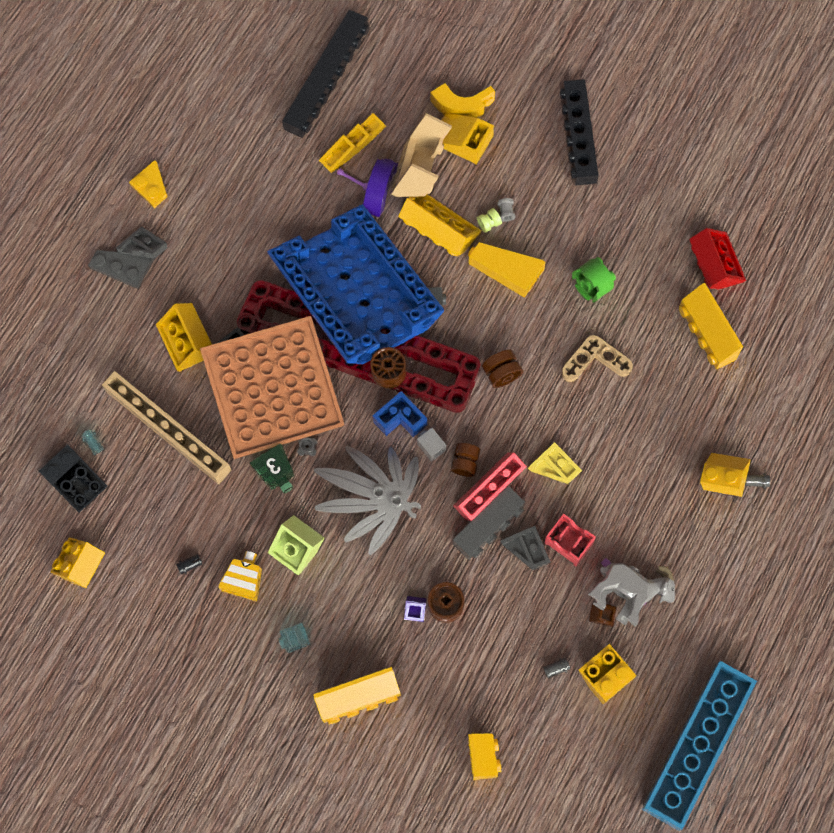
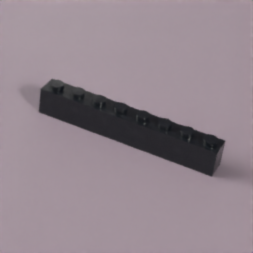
(325, 74)

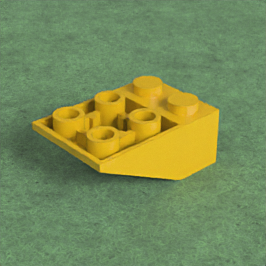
(467, 136)

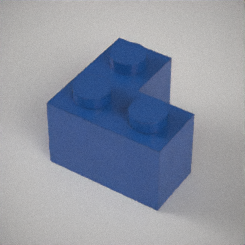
(400, 411)

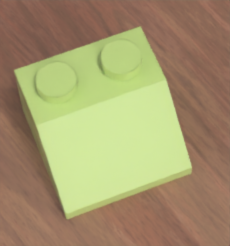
(295, 544)

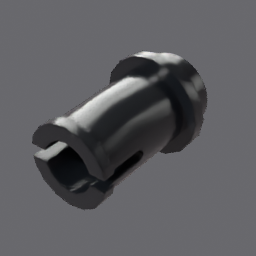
(187, 564)

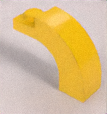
(473, 106)

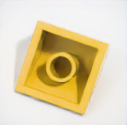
(725, 474)
(483, 757)

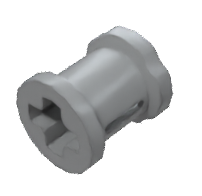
(506, 209)

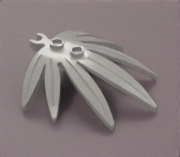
(384, 496)

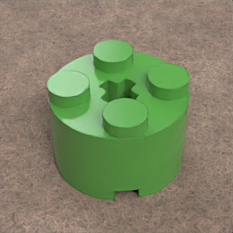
(593, 279)

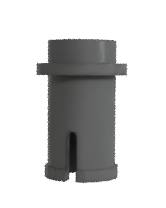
(758, 480)
(556, 668)

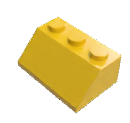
(183, 335)

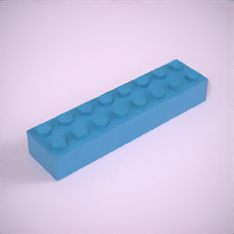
(699, 746)

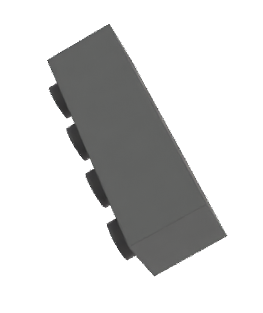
(488, 523)

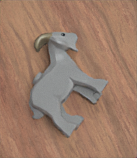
(633, 588)

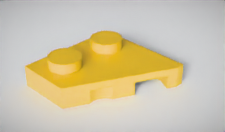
(150, 184)

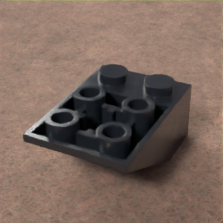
(72, 477)

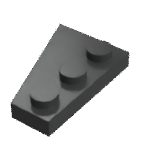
(121, 267)

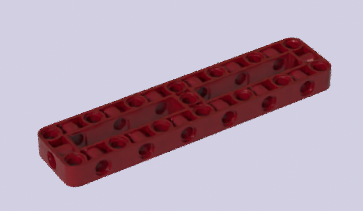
(417, 348)

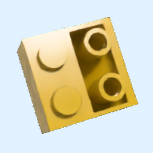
(77, 562)
(606, 674)

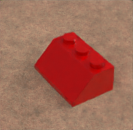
(717, 259)

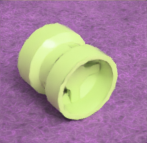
(489, 220)

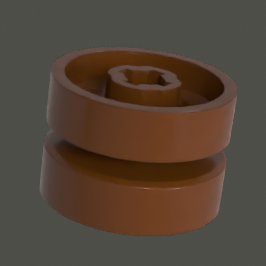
(388, 367)
(502, 368)
(438, 595)

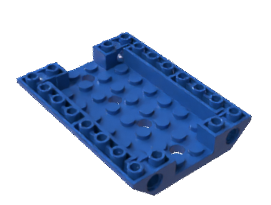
(376, 275)

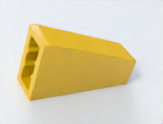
(507, 267)

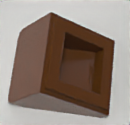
(603, 617)

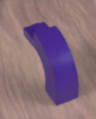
(378, 186)

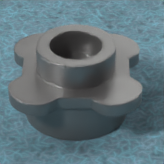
(311, 442)

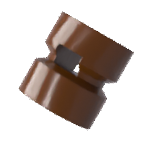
(465, 459)

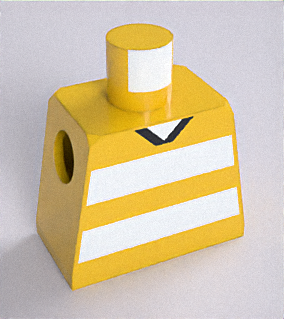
(242, 577)

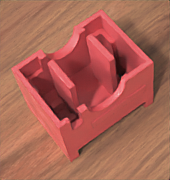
(570, 539)

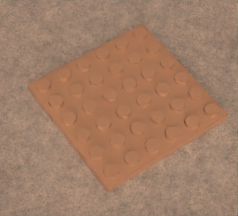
(272, 387)

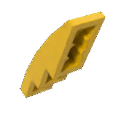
(353, 143)

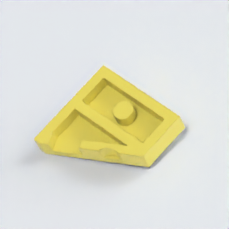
(555, 465)

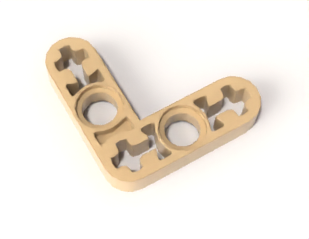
(597, 352)

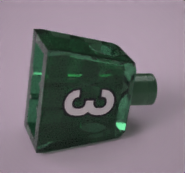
(274, 469)

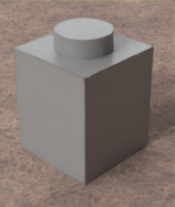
(431, 444)

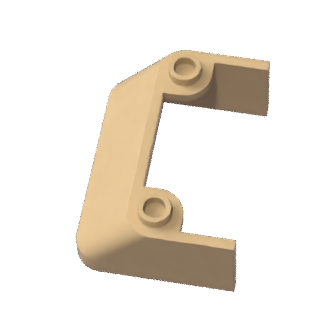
(417, 158)

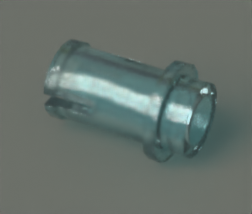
(93, 443)

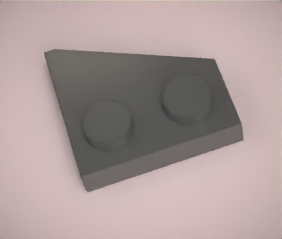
(142, 244)
(528, 548)

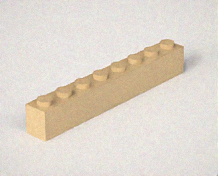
(167, 427)

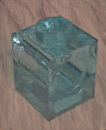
(294, 638)

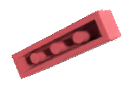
(489, 486)

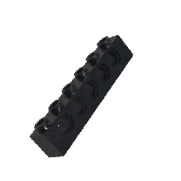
(577, 91)

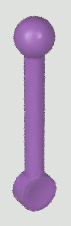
(340, 172)

